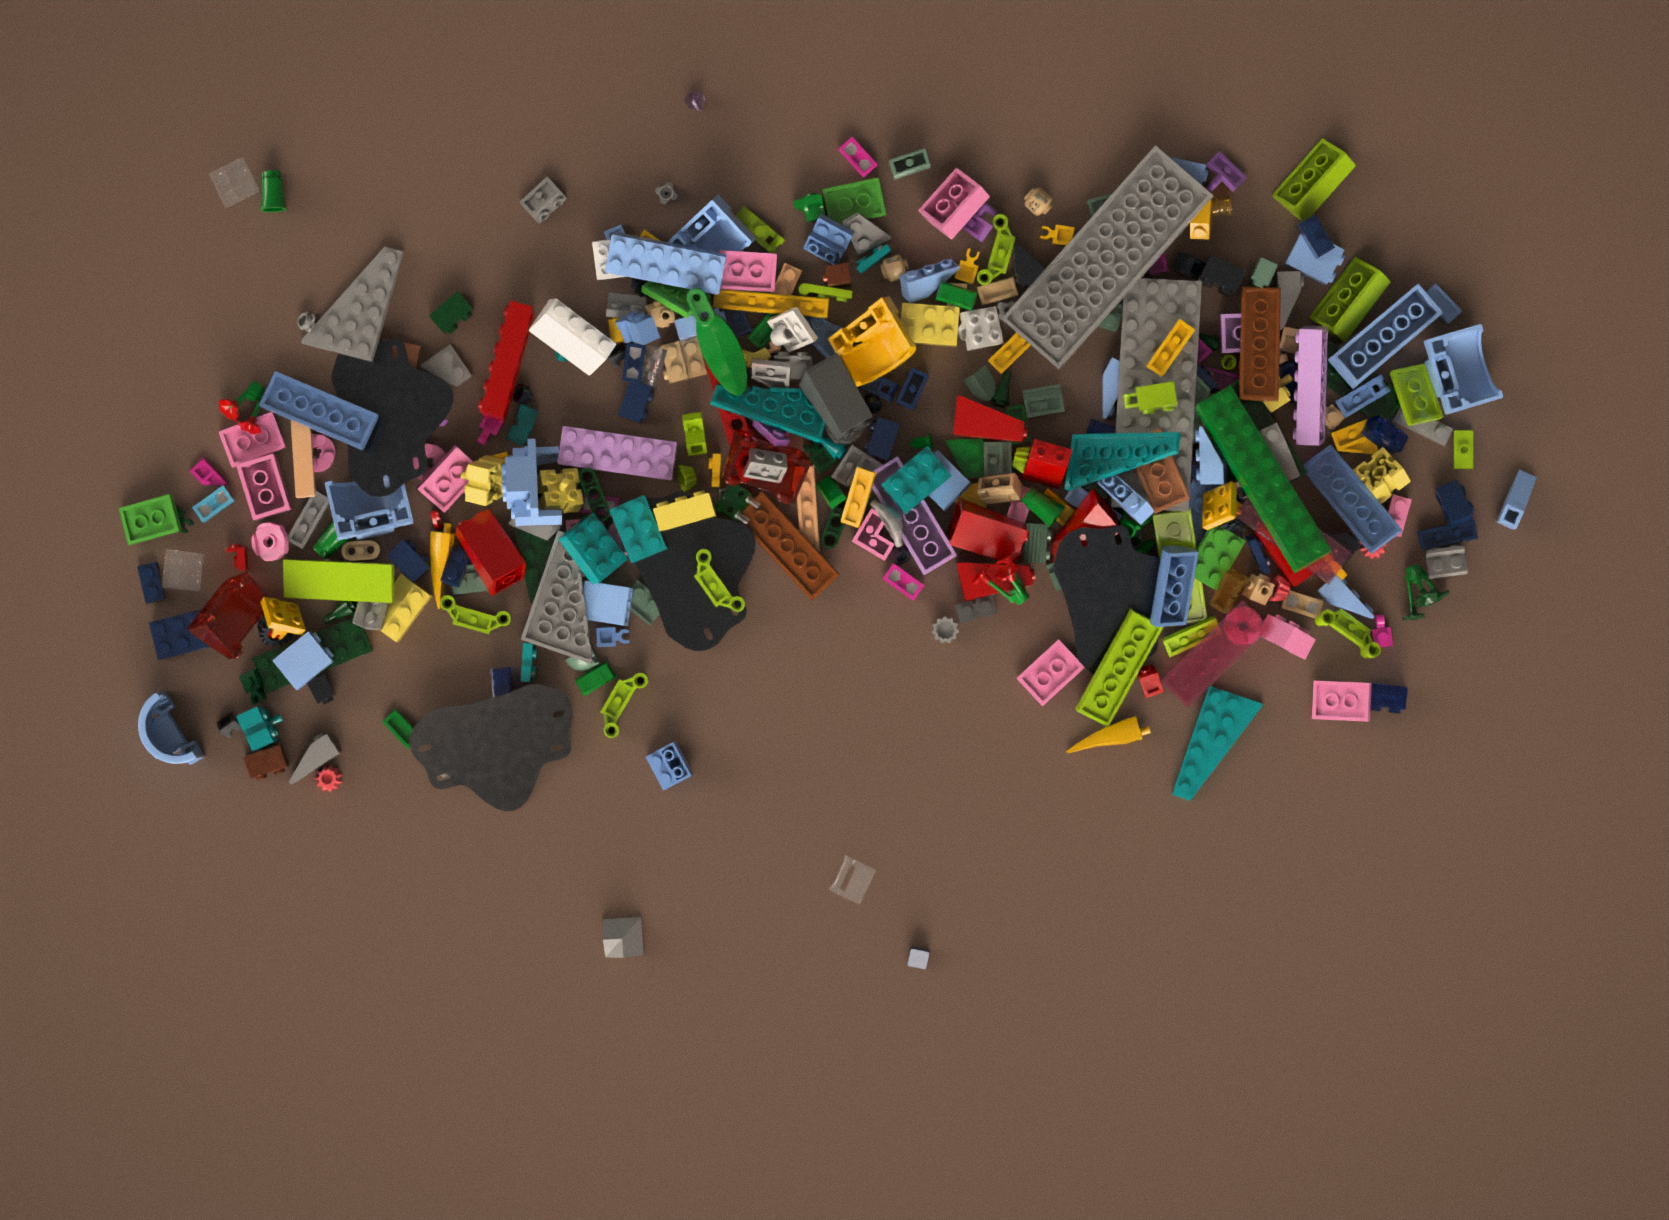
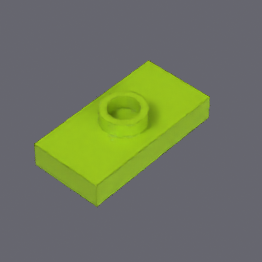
(1463, 449)

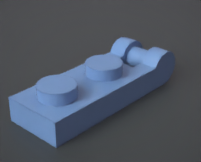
(1362, 396)

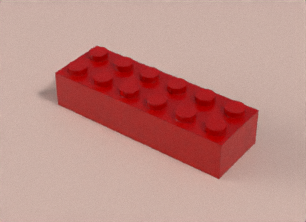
(507, 361)

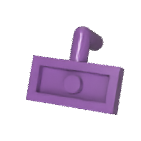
(1225, 172)
(977, 226)
(773, 435)

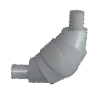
(891, 520)

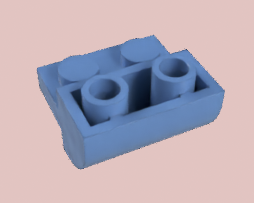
(828, 240)
(669, 765)

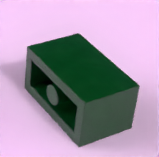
(452, 313)

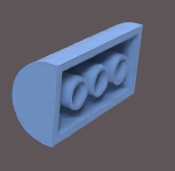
(1174, 586)

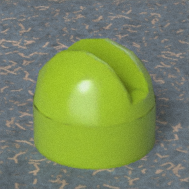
(1230, 364)

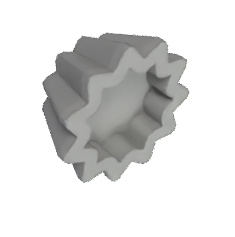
(945, 629)

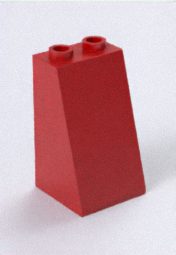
(982, 422)
(1046, 463)
(1091, 513)
(986, 531)
(491, 551)
(1282, 564)
(968, 571)

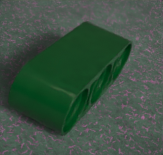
(588, 487)
(830, 530)

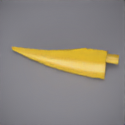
(440, 549)
(1117, 733)

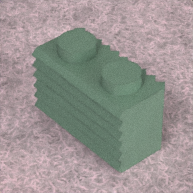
(909, 164)
(1262, 273)
(1035, 548)

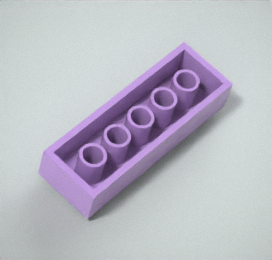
(1311, 385)
(617, 453)
(920, 529)

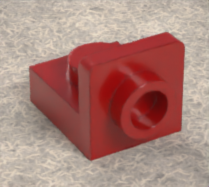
(241, 559)
(1150, 681)

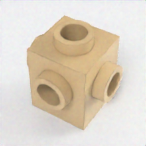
(661, 314)
(1258, 588)

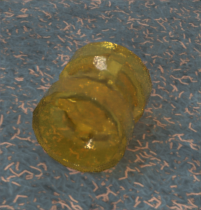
(1221, 206)

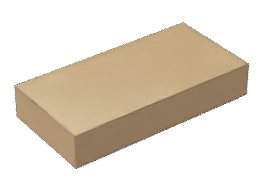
(997, 291)

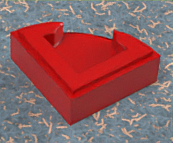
(437, 521)

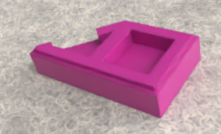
(207, 474)

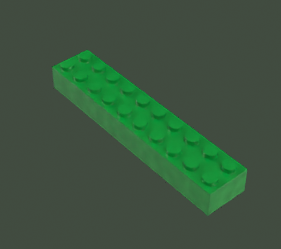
(1262, 479)

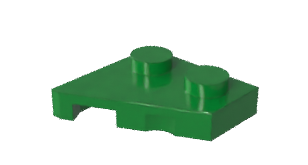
(968, 456)

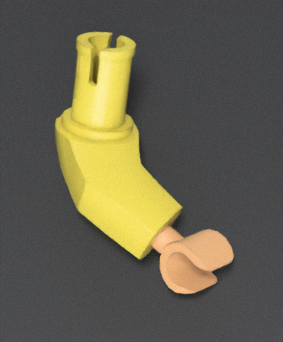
(760, 354)

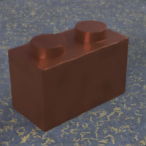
(837, 275)
(266, 761)

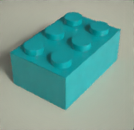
(916, 480)
(638, 529)
(592, 548)

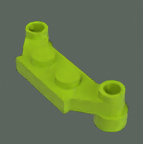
(1000, 253)
(713, 585)
(473, 619)
(1351, 629)
(618, 700)

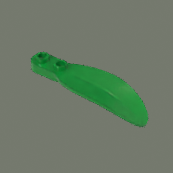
(718, 345)

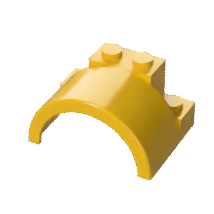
(883, 346)

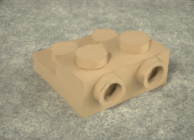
(683, 360)

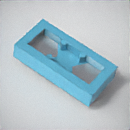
(213, 504)

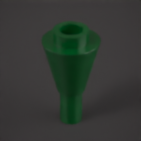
(1211, 341)
(1001, 394)
(343, 609)

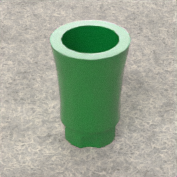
(272, 192)
(1043, 506)
(328, 542)

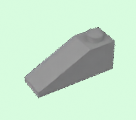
(1290, 285)
(1277, 444)
(317, 754)

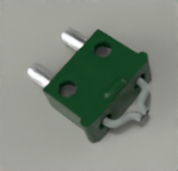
(735, 502)

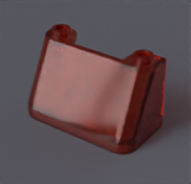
(738, 456)
(229, 615)

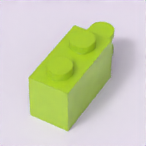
(1153, 398)

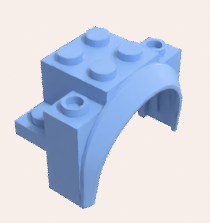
(520, 484)

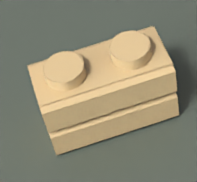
(999, 488)

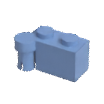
(638, 328)

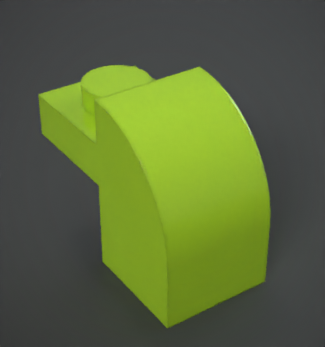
(694, 433)

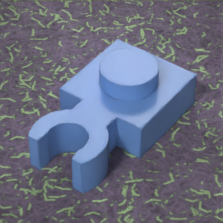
(607, 636)

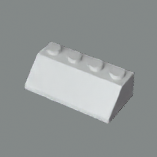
(572, 336)

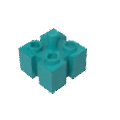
(259, 727)

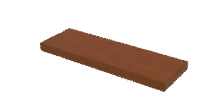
(1259, 344)
(789, 547)

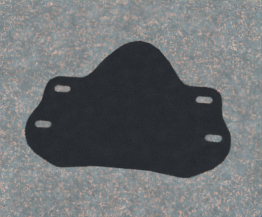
(409, 411)
(672, 583)
(1102, 587)
(495, 743)

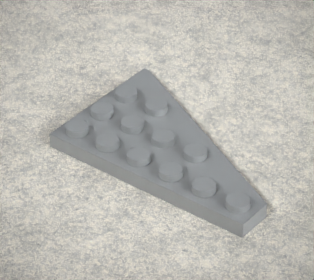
(358, 315)
(559, 608)

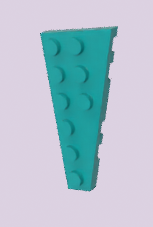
(777, 407)
(1106, 455)
(1216, 730)

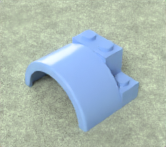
(715, 229)
(1460, 370)
(365, 515)
(162, 735)

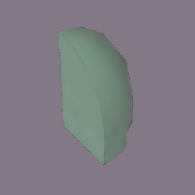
(981, 384)
(581, 665)

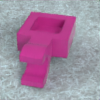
(489, 427)
(1381, 634)

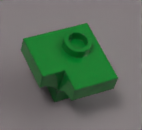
(811, 206)

